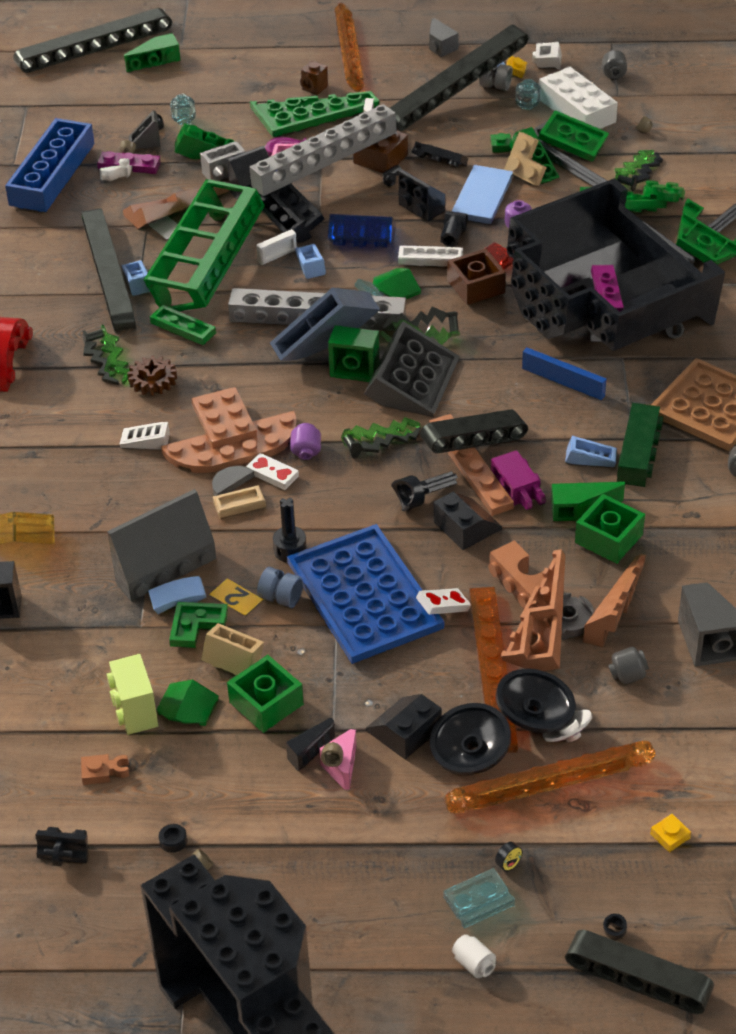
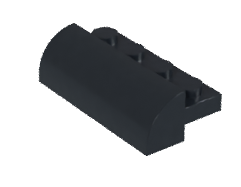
(291, 210)

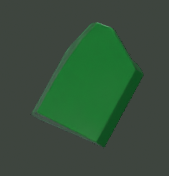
(397, 283)
(187, 702)

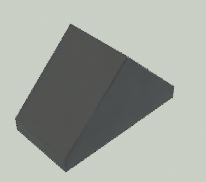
(147, 133)

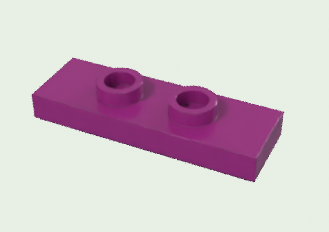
(607, 285)

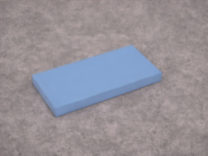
(483, 193)

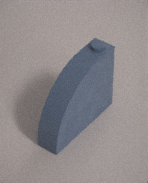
(314, 327)

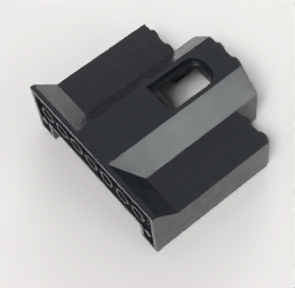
(563, 240)
(234, 947)

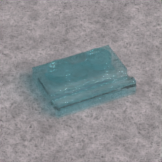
(478, 898)

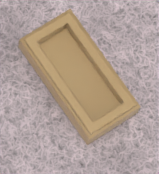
(239, 501)

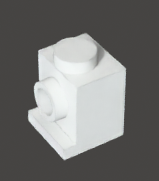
(547, 55)

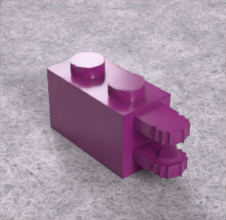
(518, 479)

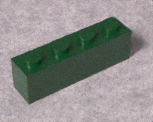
(639, 444)

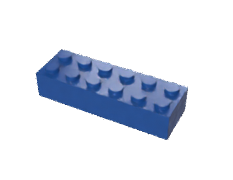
(50, 165)

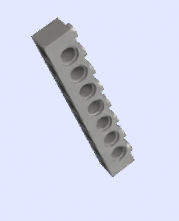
(323, 149)
(287, 306)

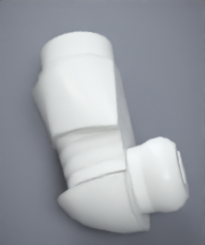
(115, 172)

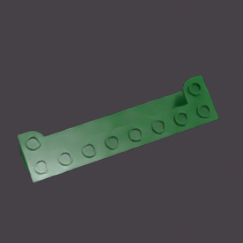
(221, 252)

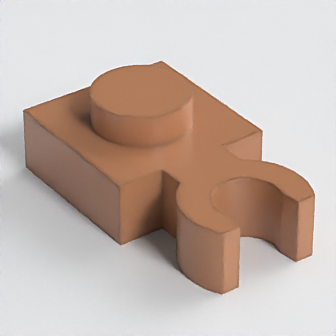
(99, 768)

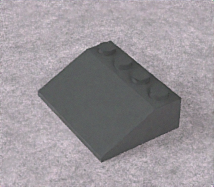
(412, 372)
(161, 545)

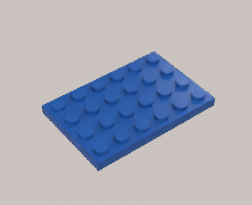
(364, 593)

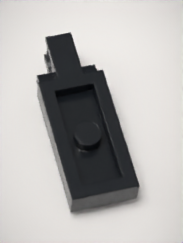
(437, 154)

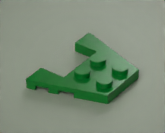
(702, 240)

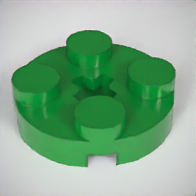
(668, 192)

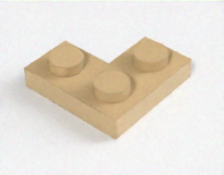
(521, 160)

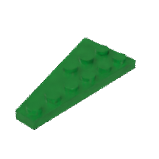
(308, 111)

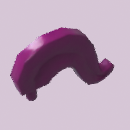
(280, 140)

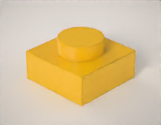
(518, 66)
(670, 832)

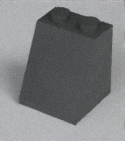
(707, 624)

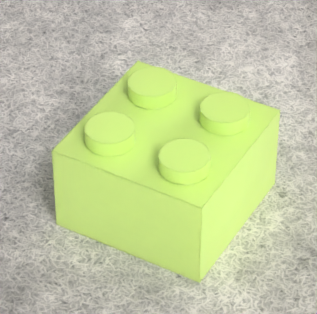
(132, 694)

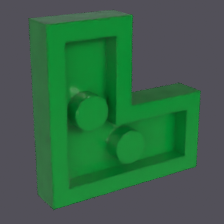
(193, 616)

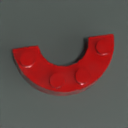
(13, 335)

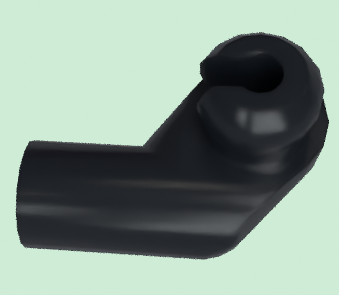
(389, 175)

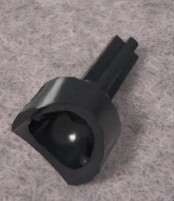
(413, 491)
(289, 537)

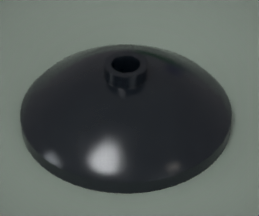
(535, 700)
(466, 728)

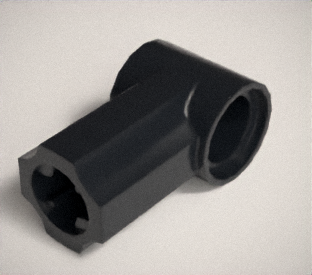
(454, 225)

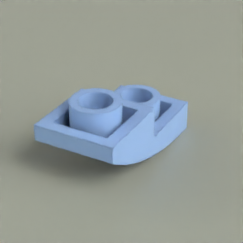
(180, 590)

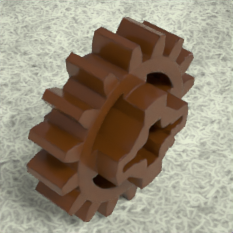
(152, 375)

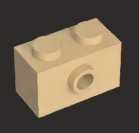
(231, 649)

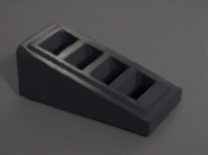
(308, 744)

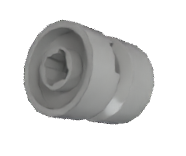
(501, 80)

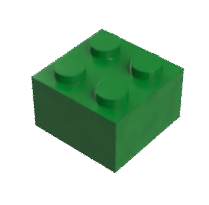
(353, 353)
(609, 528)
(265, 693)

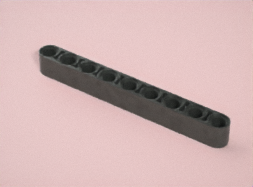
(92, 40)
(459, 76)
(108, 270)

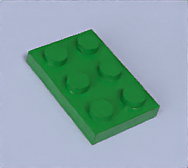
(573, 136)

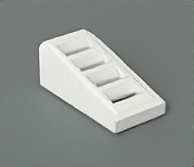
(149, 436)

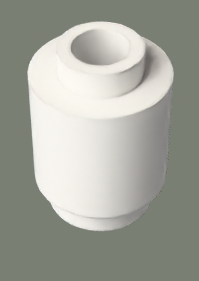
(474, 956)

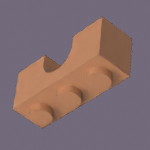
(510, 566)

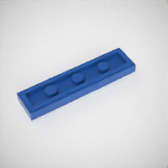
(564, 373)

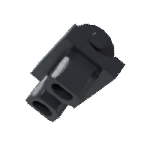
(62, 846)

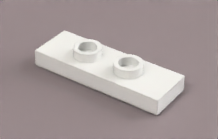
(427, 255)

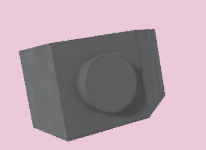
(442, 38)

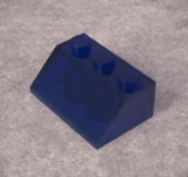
(361, 230)

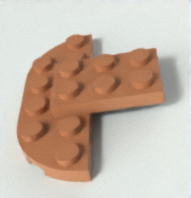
(229, 435)

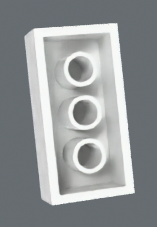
(578, 98)

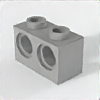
(215, 161)

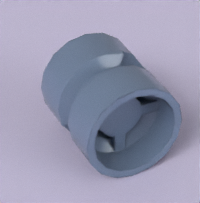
(283, 588)

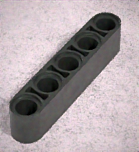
(473, 431)
(640, 971)

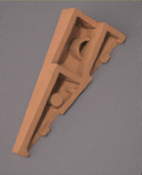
(150, 212)
(611, 608)
(539, 634)

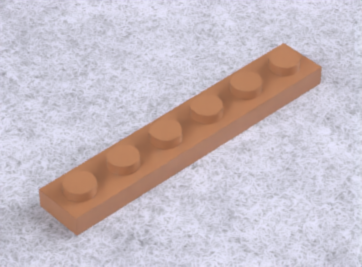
(480, 478)

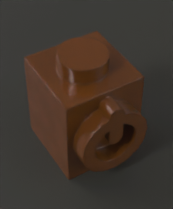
(314, 77)

